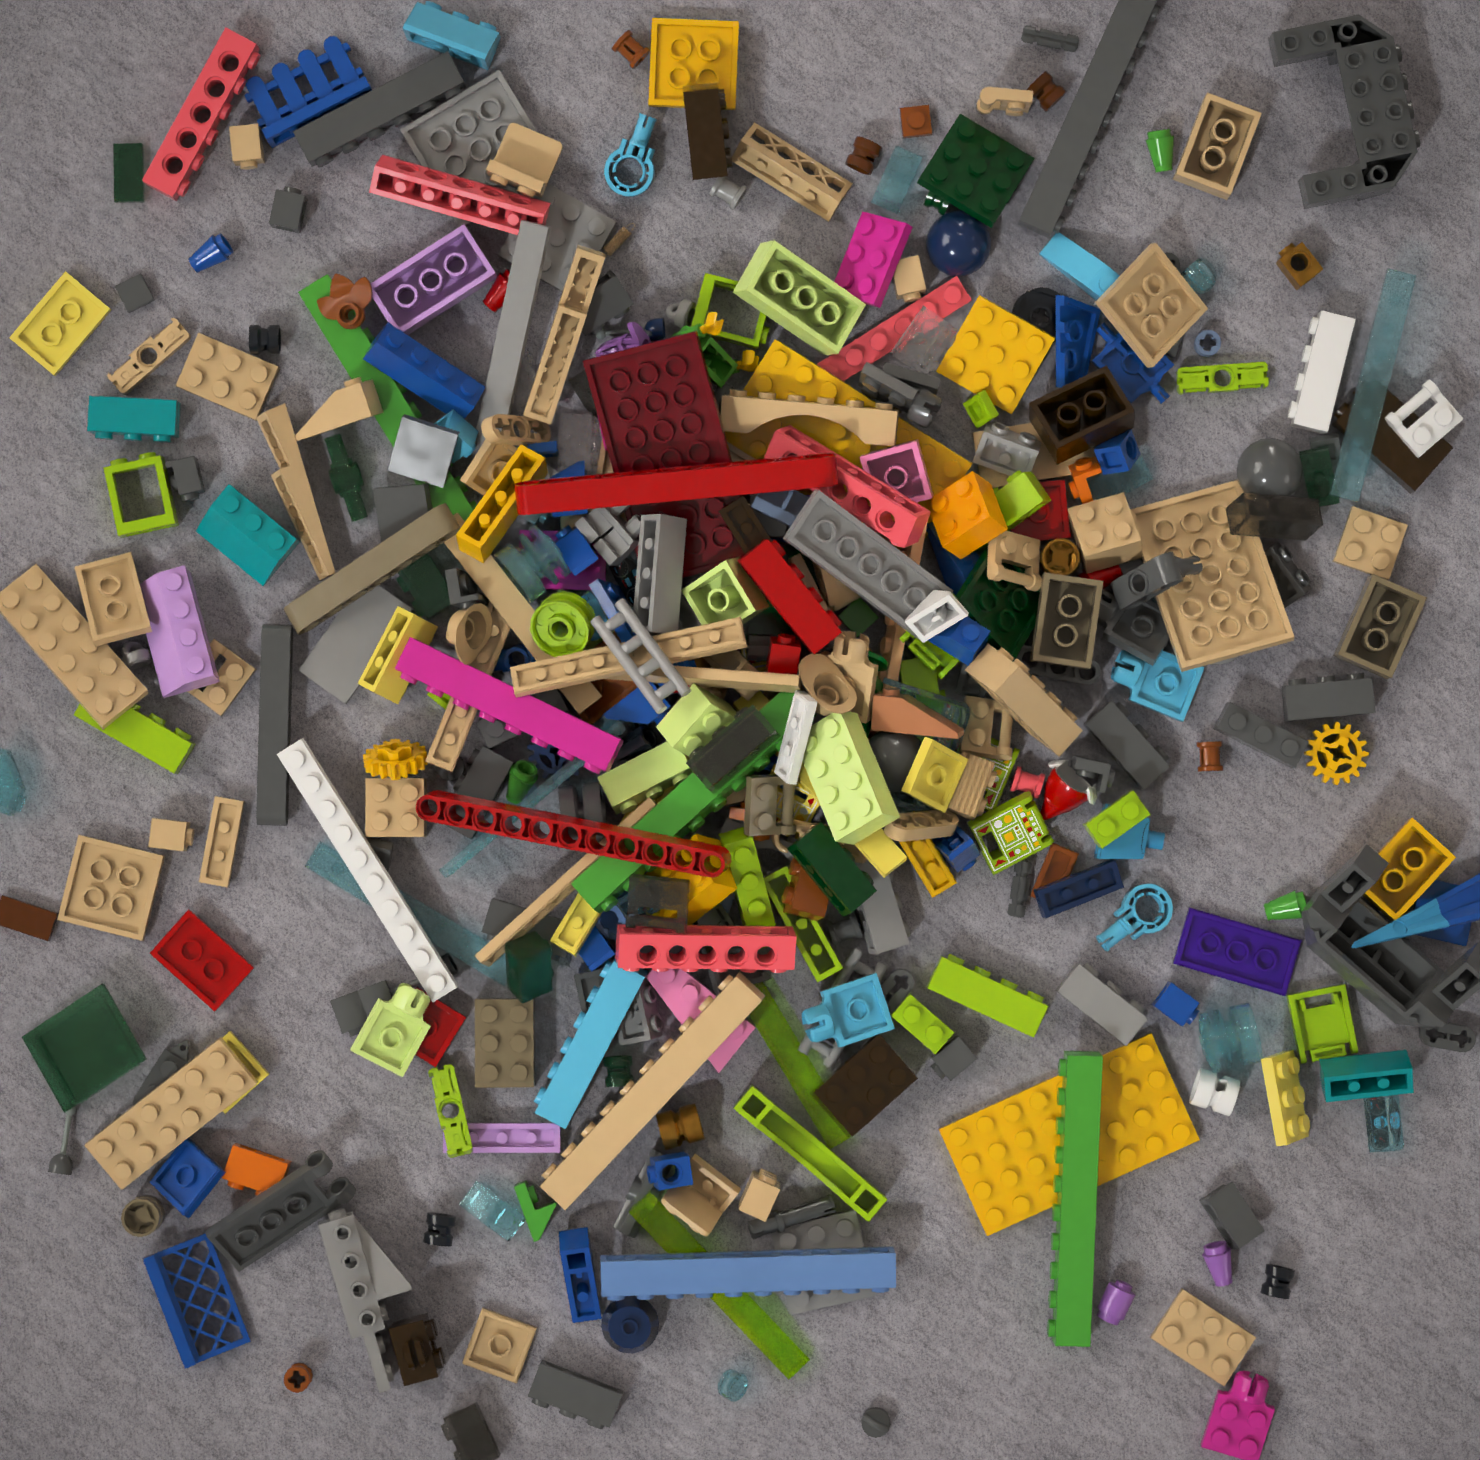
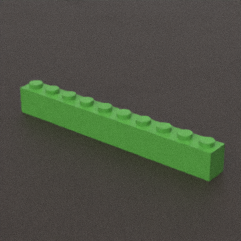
(351, 348)
(676, 816)
(1076, 1198)

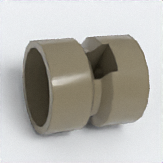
(143, 1216)

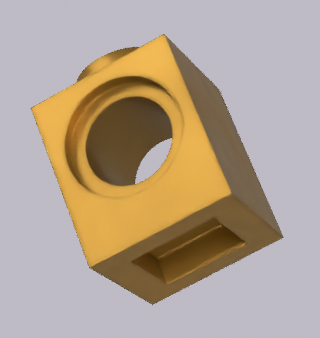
(1295, 277)

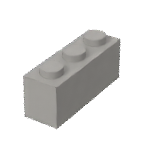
(1102, 1003)

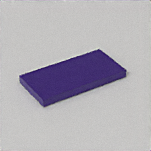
(1237, 951)

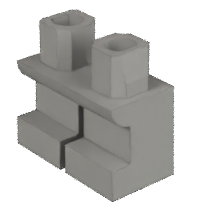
(610, 532)

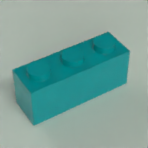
(133, 418)
(1366, 1075)

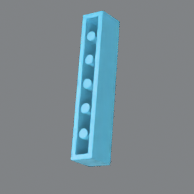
(589, 1044)

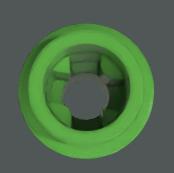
(1160, 147)
(521, 779)
(1286, 907)

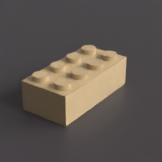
(1025, 698)

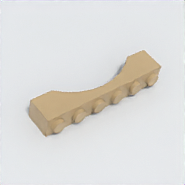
(871, 424)

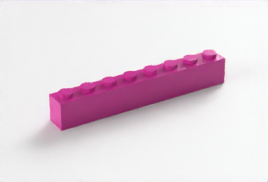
(498, 701)

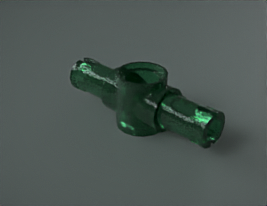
(346, 477)

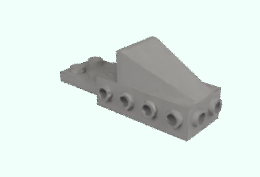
(375, 1277)

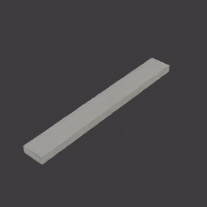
(514, 322)

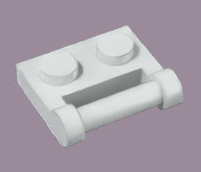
(1429, 426)

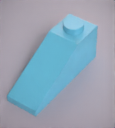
(1079, 265)

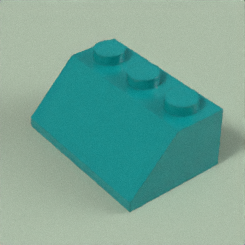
(246, 535)

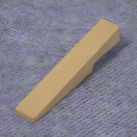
(564, 334)
(294, 487)

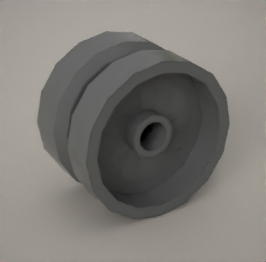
(591, 808)

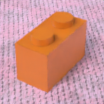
(254, 1169)

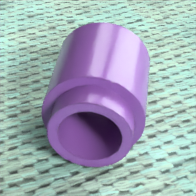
(1115, 1302)

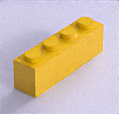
(498, 506)

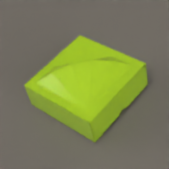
(980, 409)

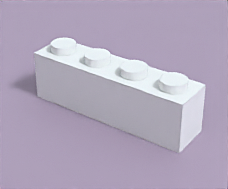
(1322, 372)

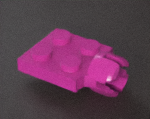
(1240, 1418)

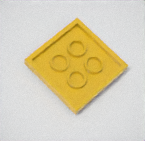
(692, 54)
(995, 354)

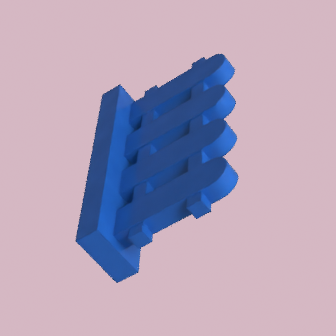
(280, 128)

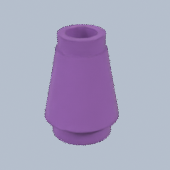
(1218, 1261)

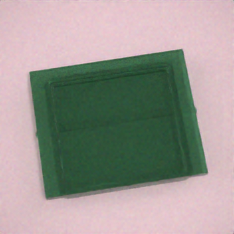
(84, 1048)

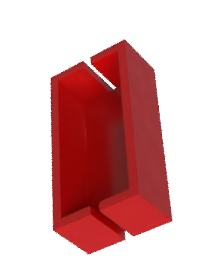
(789, 596)

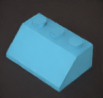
(452, 33)

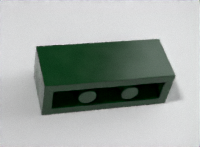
(832, 869)

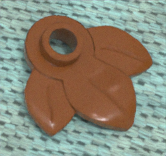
(346, 297)

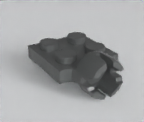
(903, 397)
(1134, 630)

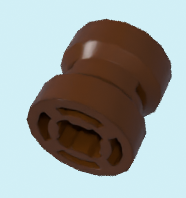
(1046, 91)
(863, 155)

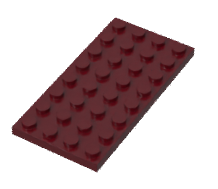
(664, 414)

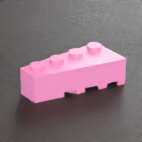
(683, 996)

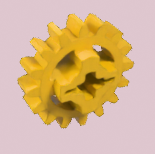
(1341, 741)
(395, 759)

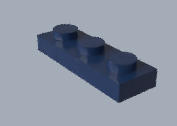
(1078, 888)

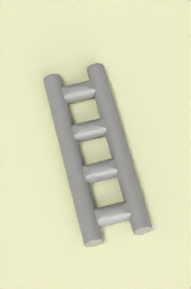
(644, 638)
(851, 964)

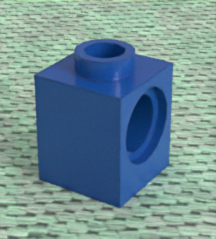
(1118, 453)
(1176, 1004)
(682, 1174)

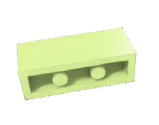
(644, 777)

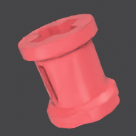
(1026, 782)

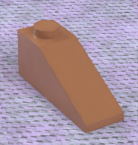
(907, 715)

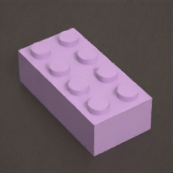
(432, 281)

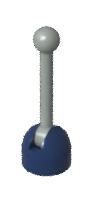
(654, 329)

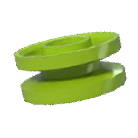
(572, 611)

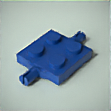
(1128, 369)

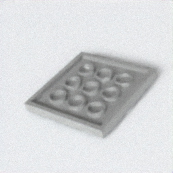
(468, 131)

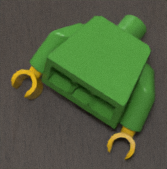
(718, 362)

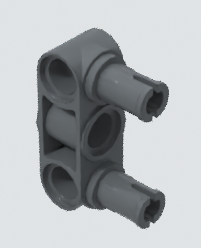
(1152, 579)

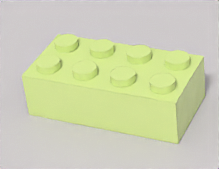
(799, 298)
(847, 778)

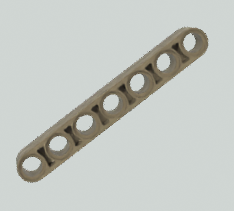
(372, 569)

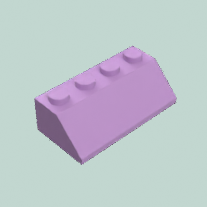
(178, 633)

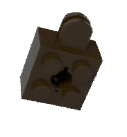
(416, 1349)

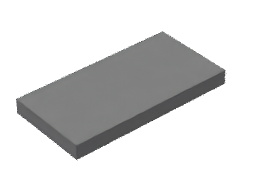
(349, 643)

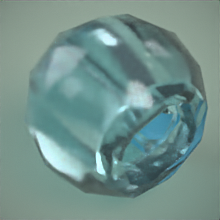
(1200, 276)

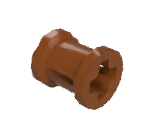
(630, 49)
(1209, 756)
(291, 1384)

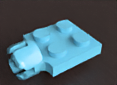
(1158, 686)
(849, 1012)

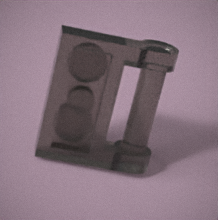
(659, 894)

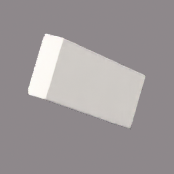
(795, 737)

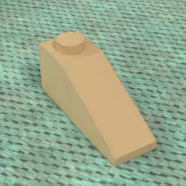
(343, 407)

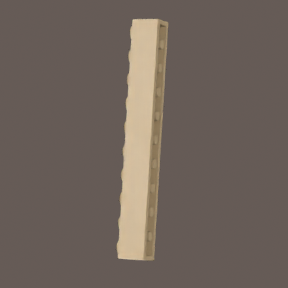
(652, 1090)

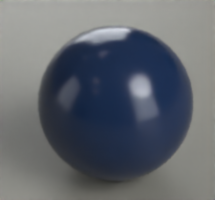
(958, 244)

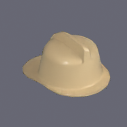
(469, 631)
(826, 685)

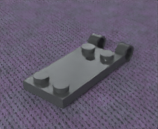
(270, 1218)

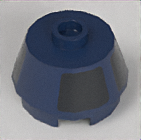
(630, 1324)

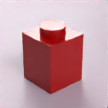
(783, 654)

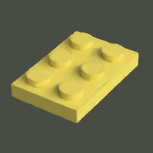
(60, 323)
(1285, 1097)

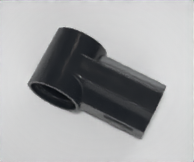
(635, 743)

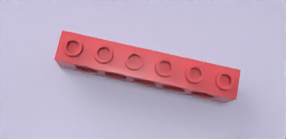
(228, 47)
(455, 195)
(860, 485)
(722, 938)

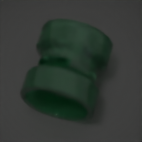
(618, 1077)

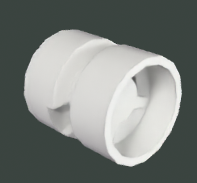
(1214, 1092)

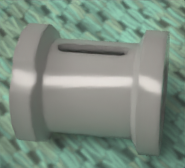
(728, 191)

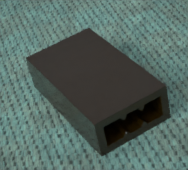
(1392, 453)

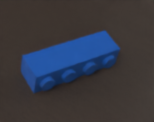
(423, 371)

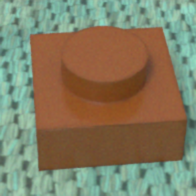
(915, 121)

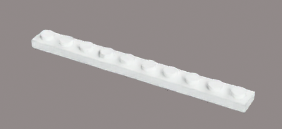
(367, 870)

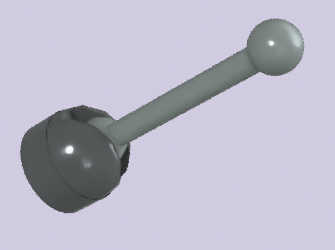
(61, 1162)

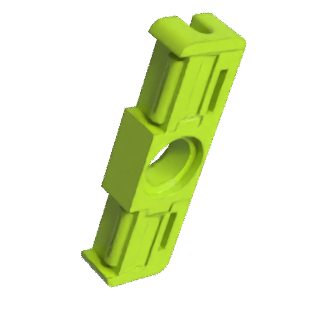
(1241, 377)
(456, 1128)

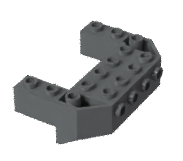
(1374, 102)
(1387, 973)

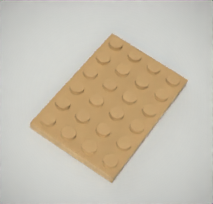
(1234, 598)

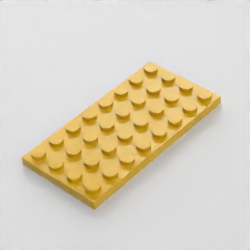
(787, 373)
(1010, 1145)

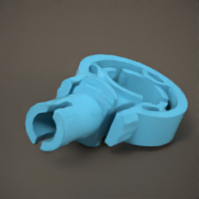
(640, 139)
(1122, 928)

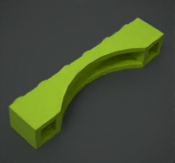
(810, 1152)

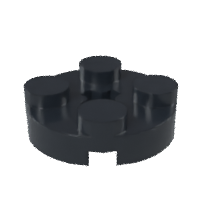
(1032, 302)

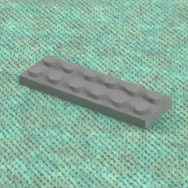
(861, 559)

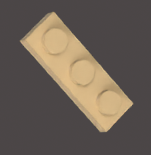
(221, 841)

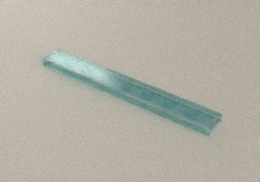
(1372, 385)
(529, 802)
(439, 928)

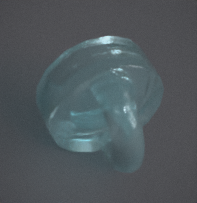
(732, 1385)

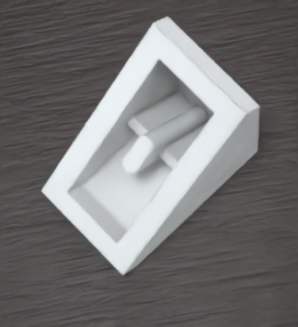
(935, 614)

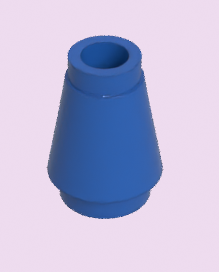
(212, 252)

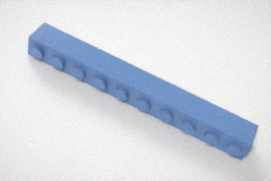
(747, 1272)

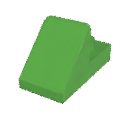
(535, 1217)

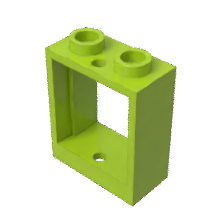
(709, 283)
(149, 524)

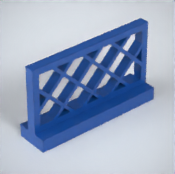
(173, 1312)

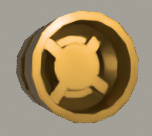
(1059, 557)
(680, 1126)

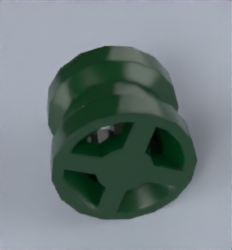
(935, 201)

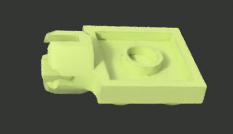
(394, 1030)

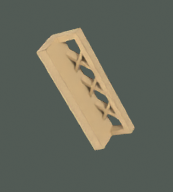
(788, 174)

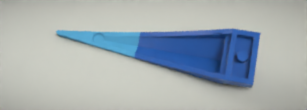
(1450, 909)

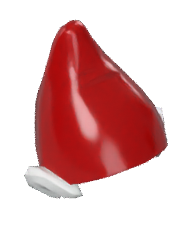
(1065, 790)

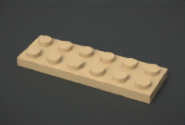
(66, 647)
(171, 1113)

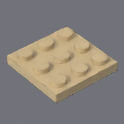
(1151, 305)
(111, 887)

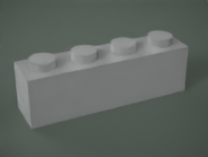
(659, 572)

